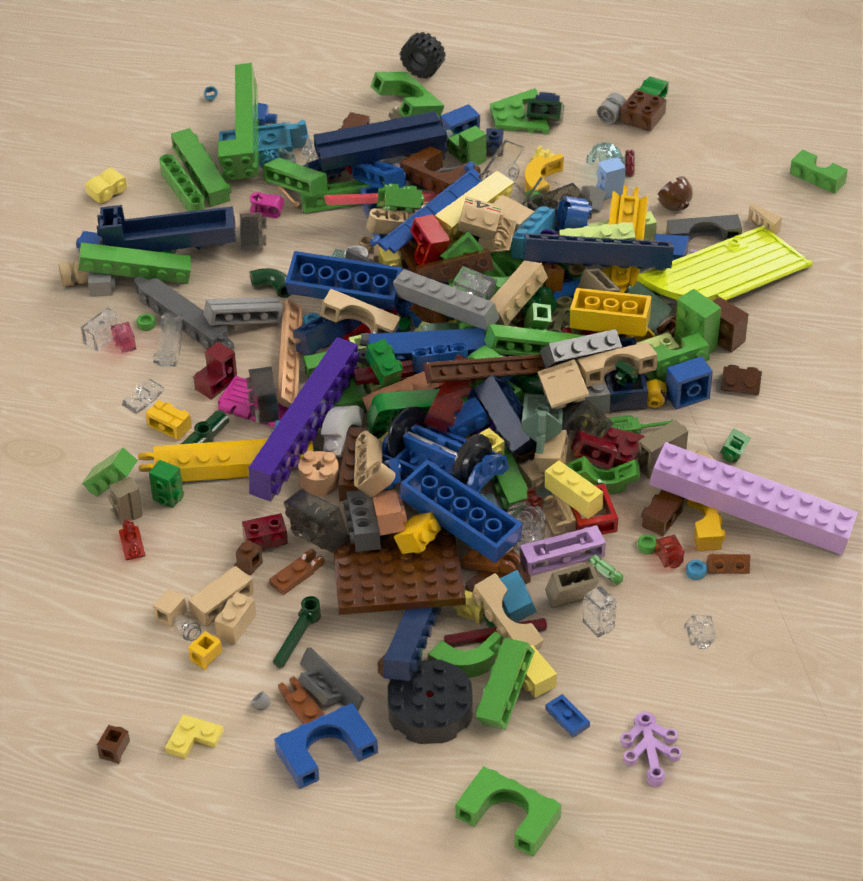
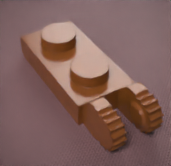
(476, 561)
(296, 572)
(300, 701)

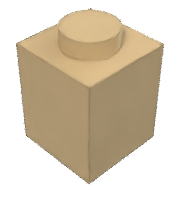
(169, 606)

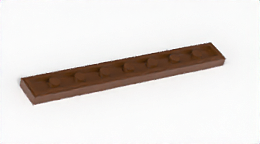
(483, 368)

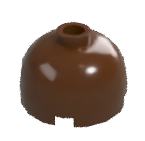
(676, 195)

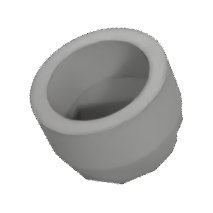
(261, 701)

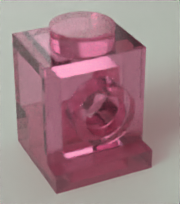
(123, 337)

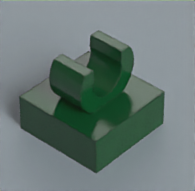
(624, 373)

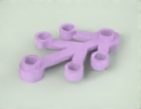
(650, 744)

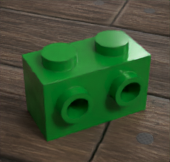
(384, 363)
(166, 483)

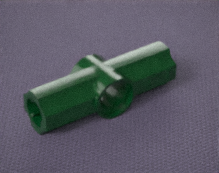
(206, 430)

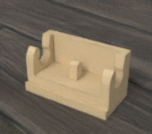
(559, 516)

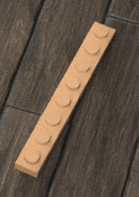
(289, 358)

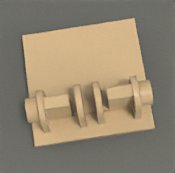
(502, 237)

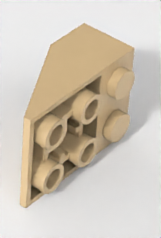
(563, 384)

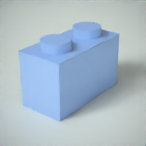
(611, 176)

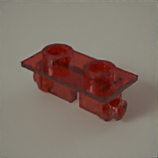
(131, 540)

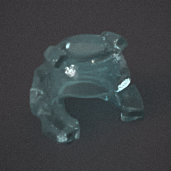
(604, 151)

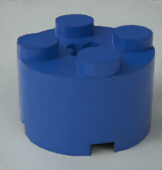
(573, 213)

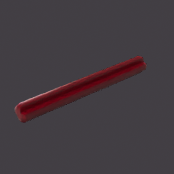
(483, 634)

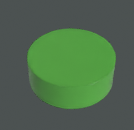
(146, 322)
(646, 544)

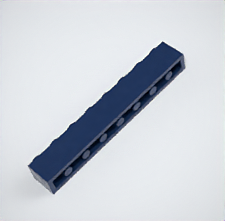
(598, 251)

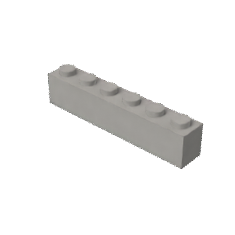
(446, 299)

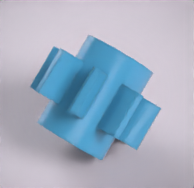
(266, 157)

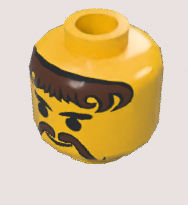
(656, 393)

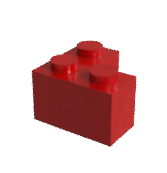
(430, 238)

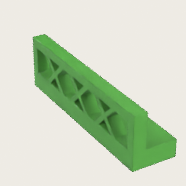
(317, 203)

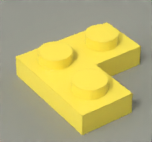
(190, 731)

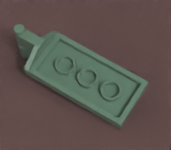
(540, 420)

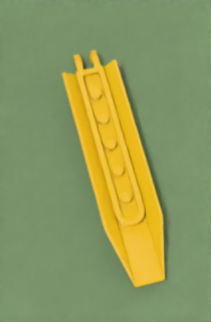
(627, 210)
(208, 459)

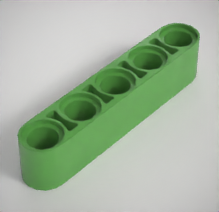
(181, 183)

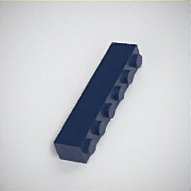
(409, 643)

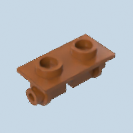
(729, 563)

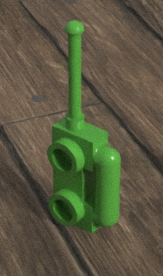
(632, 424)

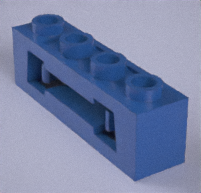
(377, 171)

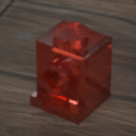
(671, 555)

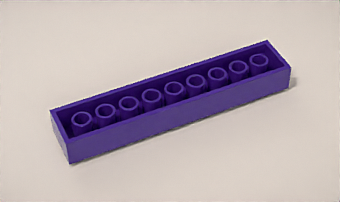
(303, 420)

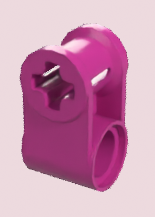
(268, 204)

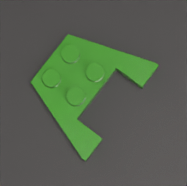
(511, 114)

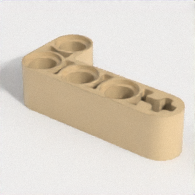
(385, 221)
(370, 473)

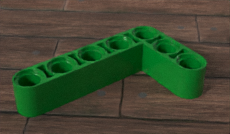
(390, 404)

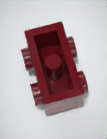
(266, 534)

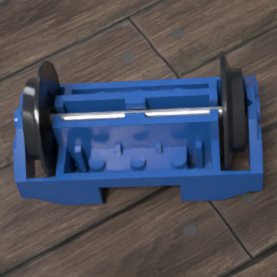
(464, 459)

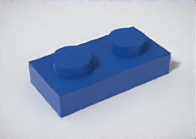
(567, 715)

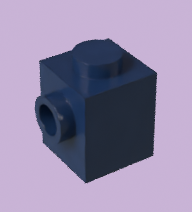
(494, 139)

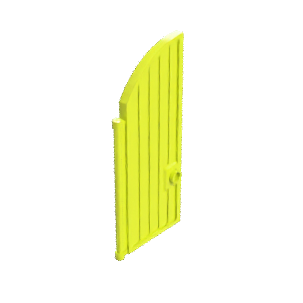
(728, 267)

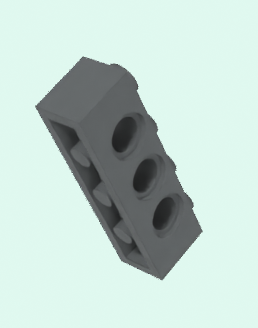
(362, 521)

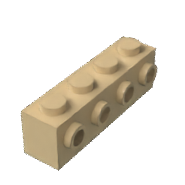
(518, 290)

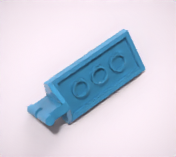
(276, 136)

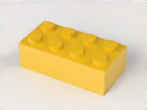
(609, 311)

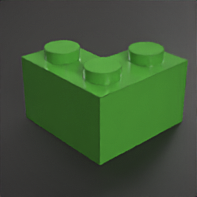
(469, 146)

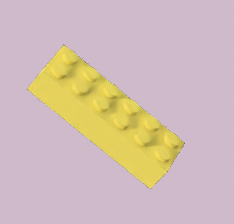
(487, 191)

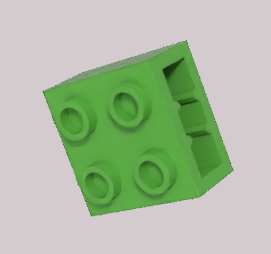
(404, 198)

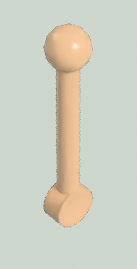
(296, 204)

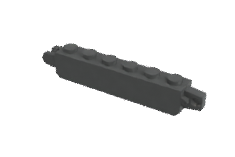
(166, 300)

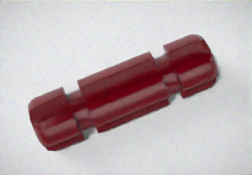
(629, 163)

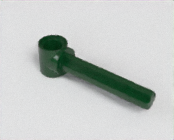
(308, 614)

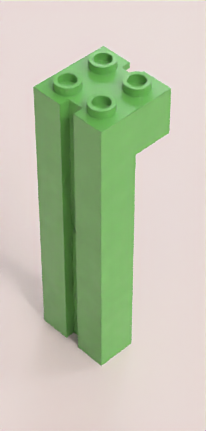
(242, 153)

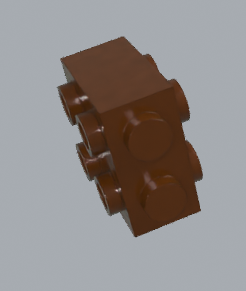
(643, 110)

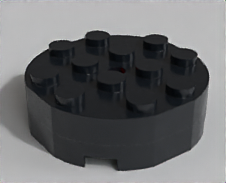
(432, 703)

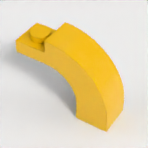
(542, 167)

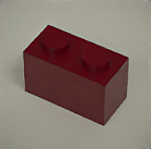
(594, 449)

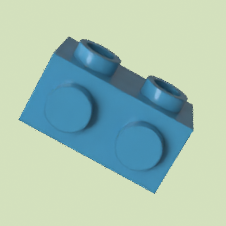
(517, 599)

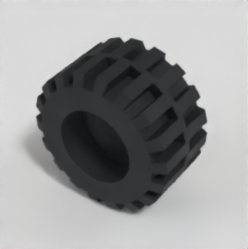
(422, 55)

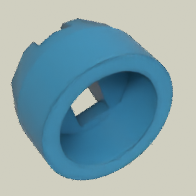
(209, 89)

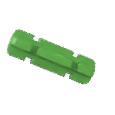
(606, 569)

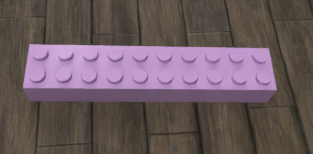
(753, 498)

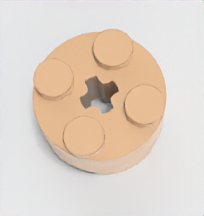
(318, 472)

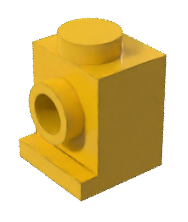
(204, 650)

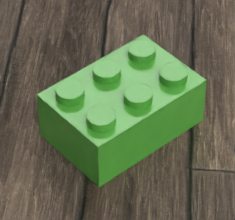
(697, 315)

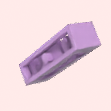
(562, 550)

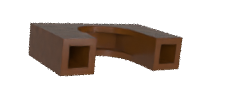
(422, 166)

